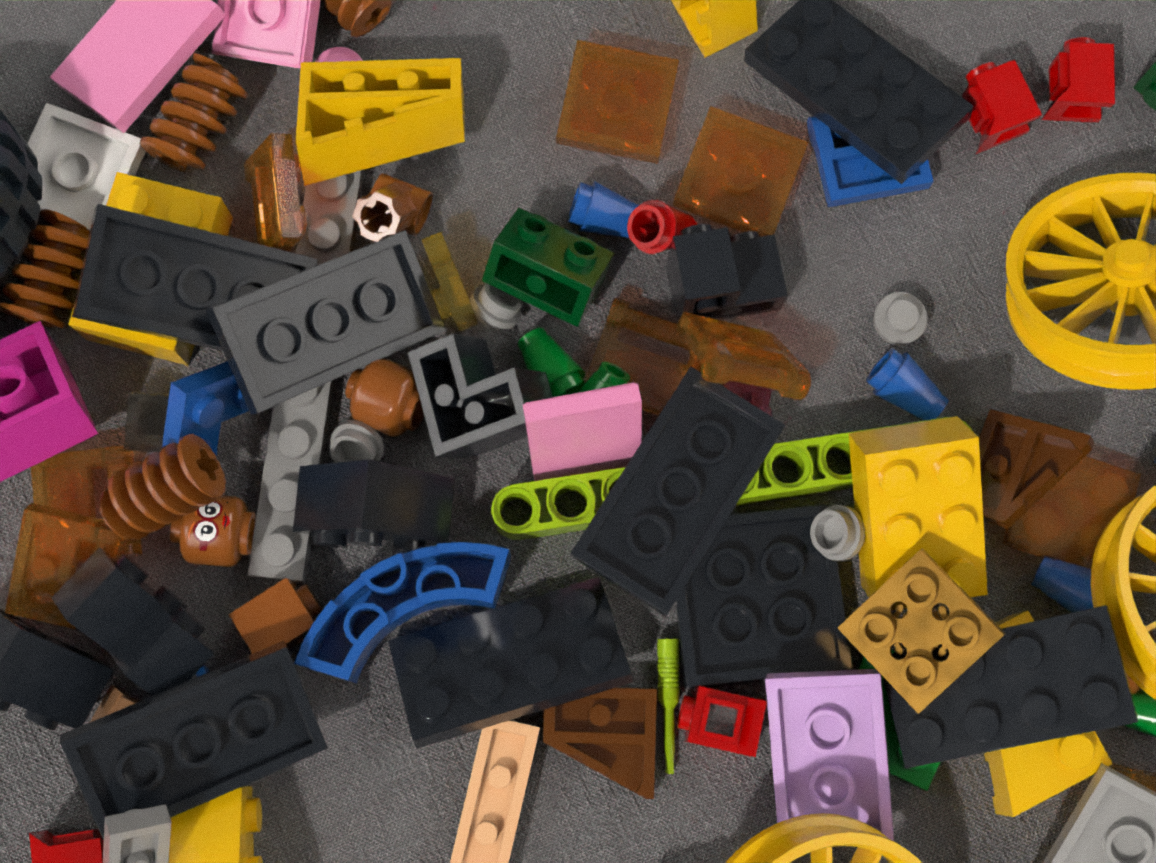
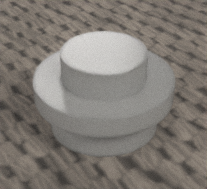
(495, 307)
(900, 318)
(355, 441)
(838, 532)

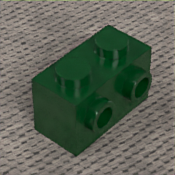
(547, 266)

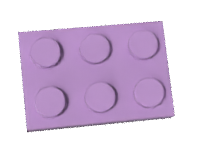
(830, 745)

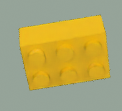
(167, 204)
(917, 492)

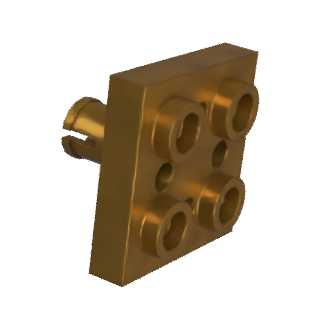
(964, 632)

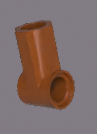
(392, 208)

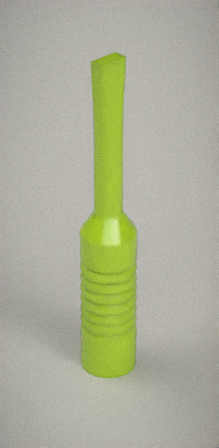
(668, 694)

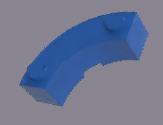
(396, 592)

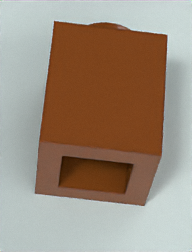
(277, 616)

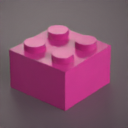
(38, 402)

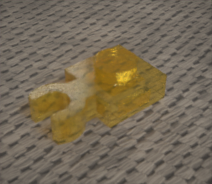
(450, 296)

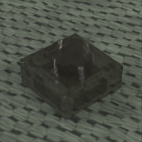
(145, 422)

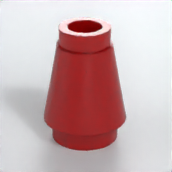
(655, 224)

